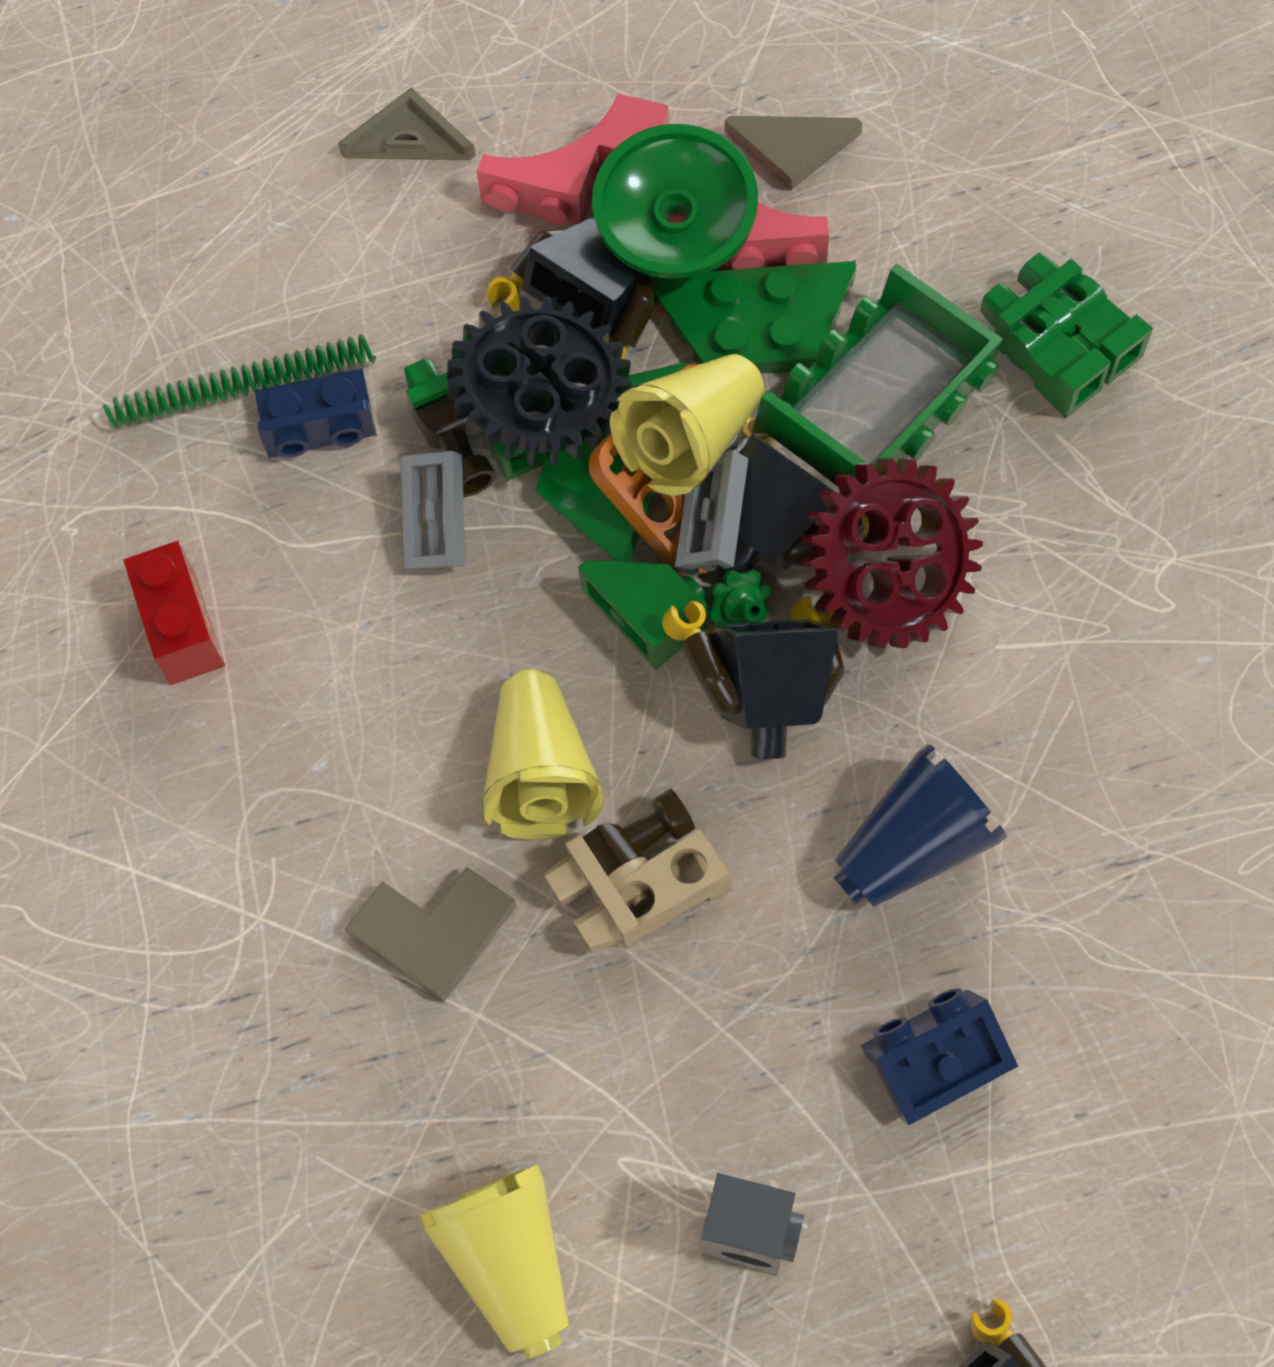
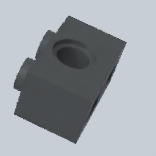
(751, 1225)

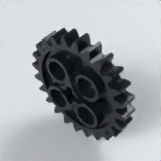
(537, 380)

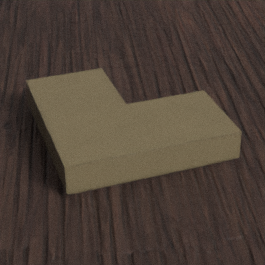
(435, 946)

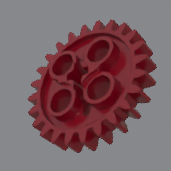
(888, 499)

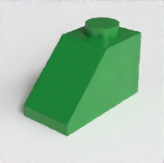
(637, 598)

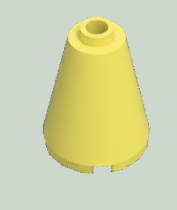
(685, 421)
(538, 763)
(506, 1258)

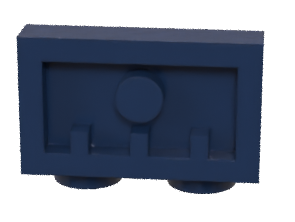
(315, 414)
(939, 1053)

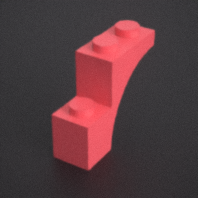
(562, 181)
(779, 240)

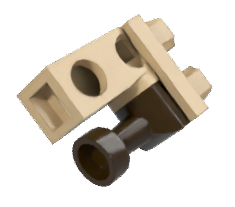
(635, 892)

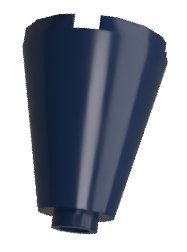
(915, 832)

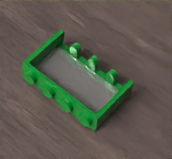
(882, 380)

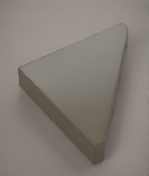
(407, 131)
(792, 145)

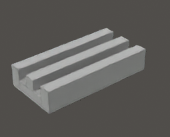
(453, 511)
(713, 517)

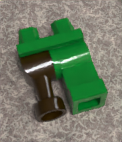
(436, 420)

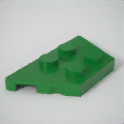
(757, 313)
(577, 497)

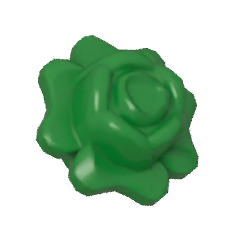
(739, 598)

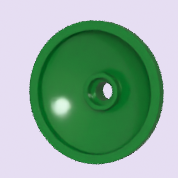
(668, 174)

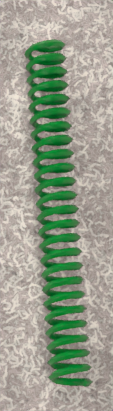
(237, 384)

